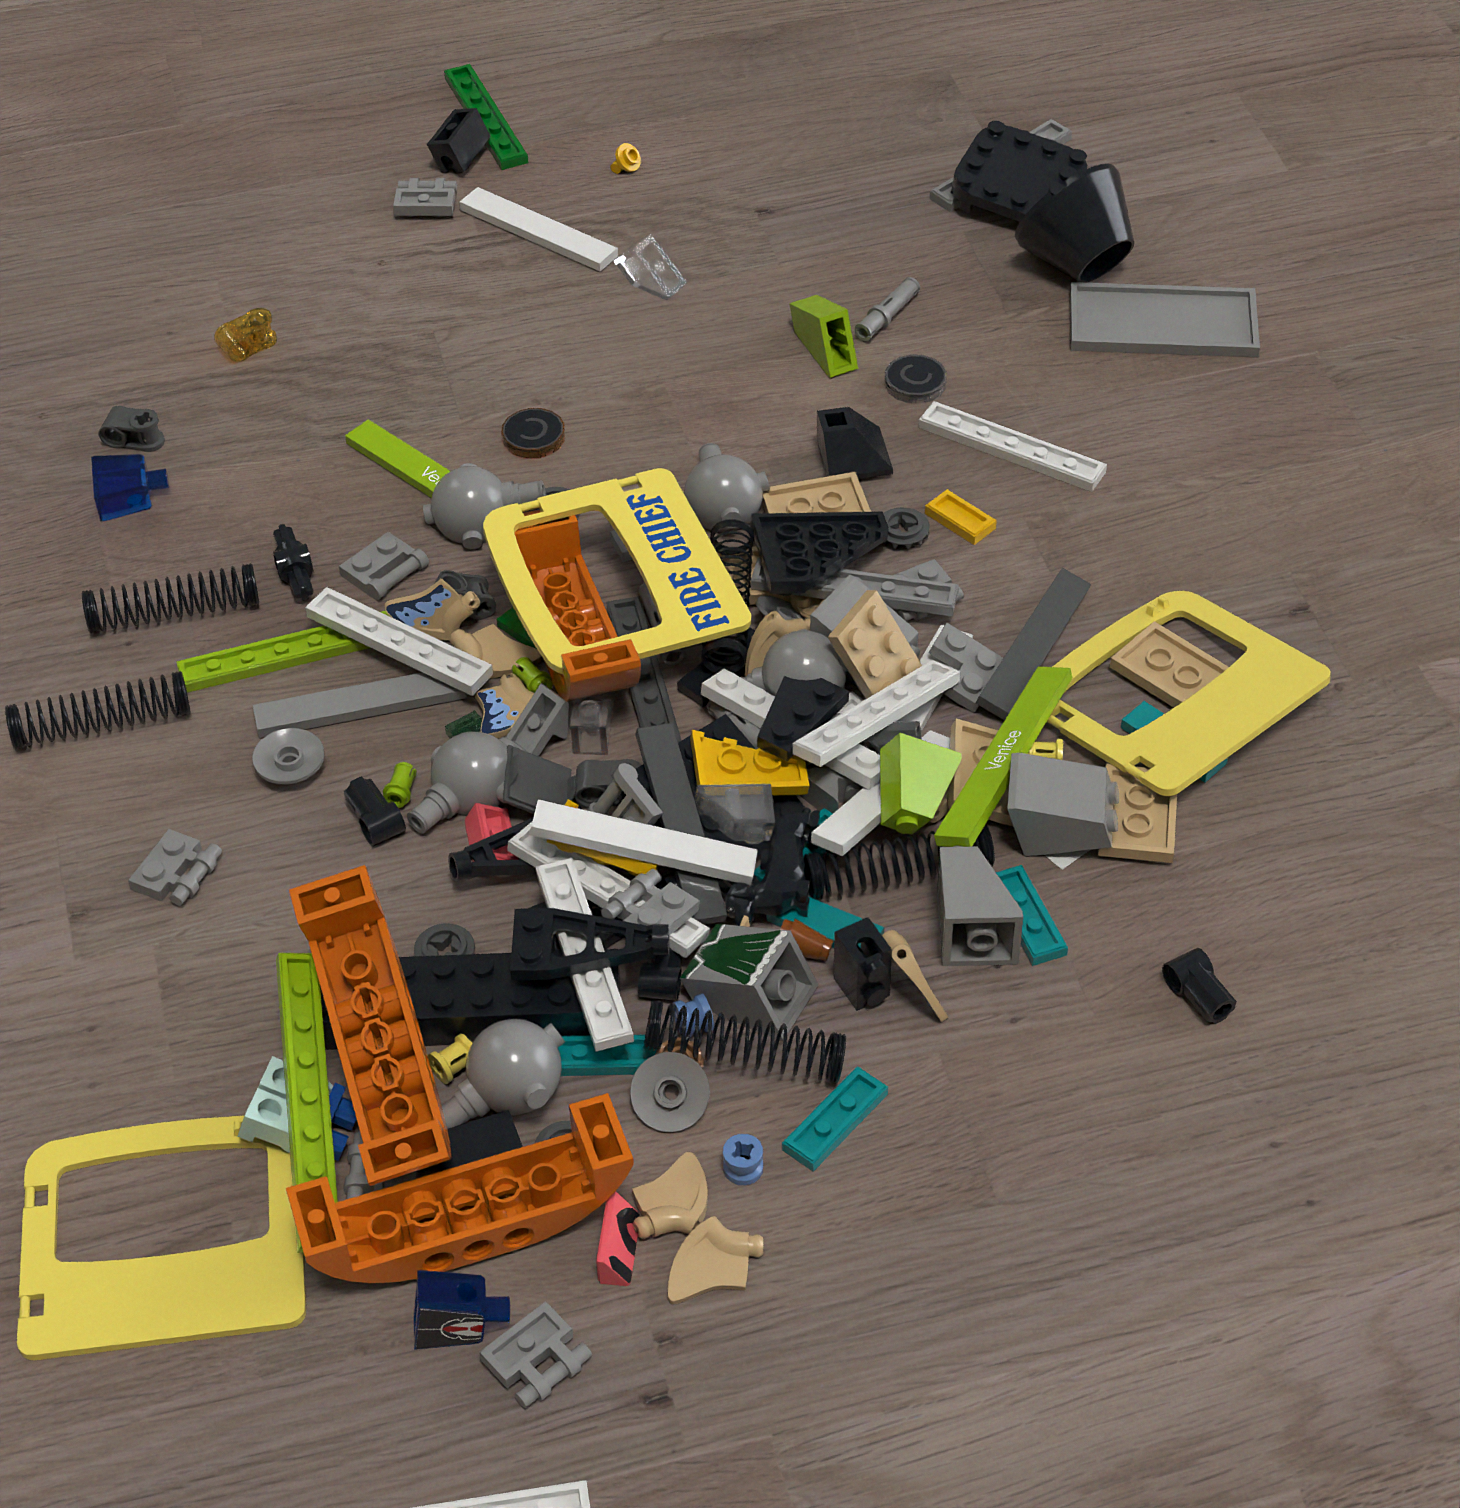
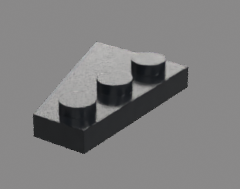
(798, 710)

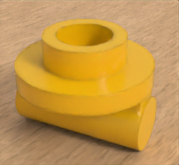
(626, 159)

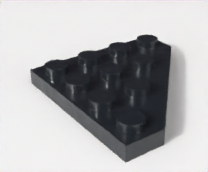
(811, 547)

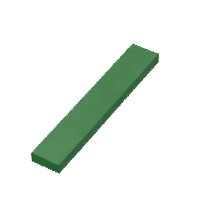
(472, 94)

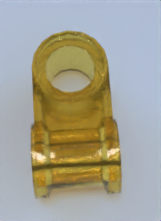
(245, 336)

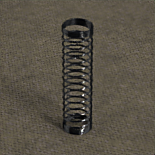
(249, 586)
(728, 641)
(181, 706)
(814, 873)
(654, 1039)

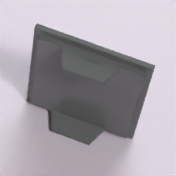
(535, 778)

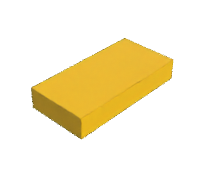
(960, 517)

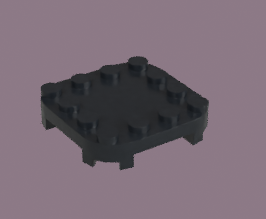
(1012, 170)

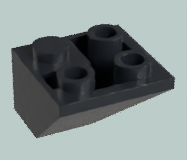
(851, 444)

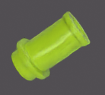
(531, 675)
(399, 787)

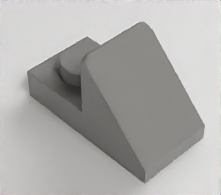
(540, 719)
(829, 788)

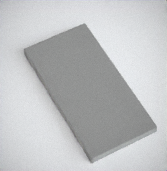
(1164, 319)

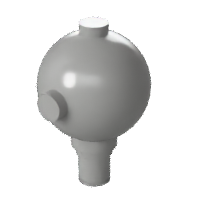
(724, 488)
(468, 496)
(799, 657)
(463, 773)
(507, 1068)

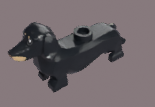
(784, 878)

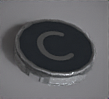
(915, 378)

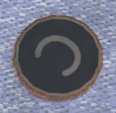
(533, 432)

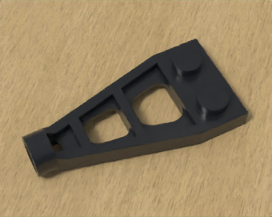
(484, 859)
(534, 934)

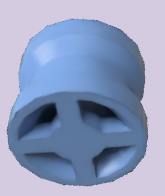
(700, 1002)
(737, 1168)

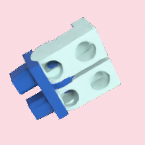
(268, 1111)

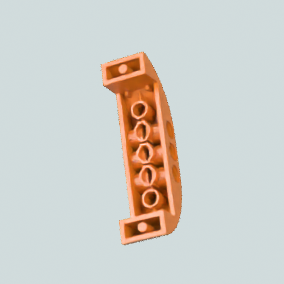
(569, 593)
(373, 1025)
(467, 1209)

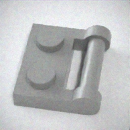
(382, 565)
(636, 805)

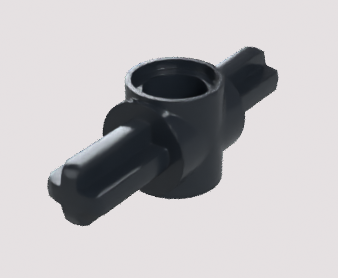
(293, 562)

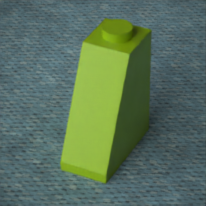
(825, 333)
(913, 781)

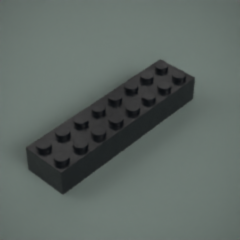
(475, 991)

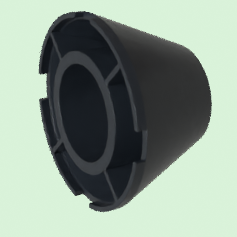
(1082, 226)

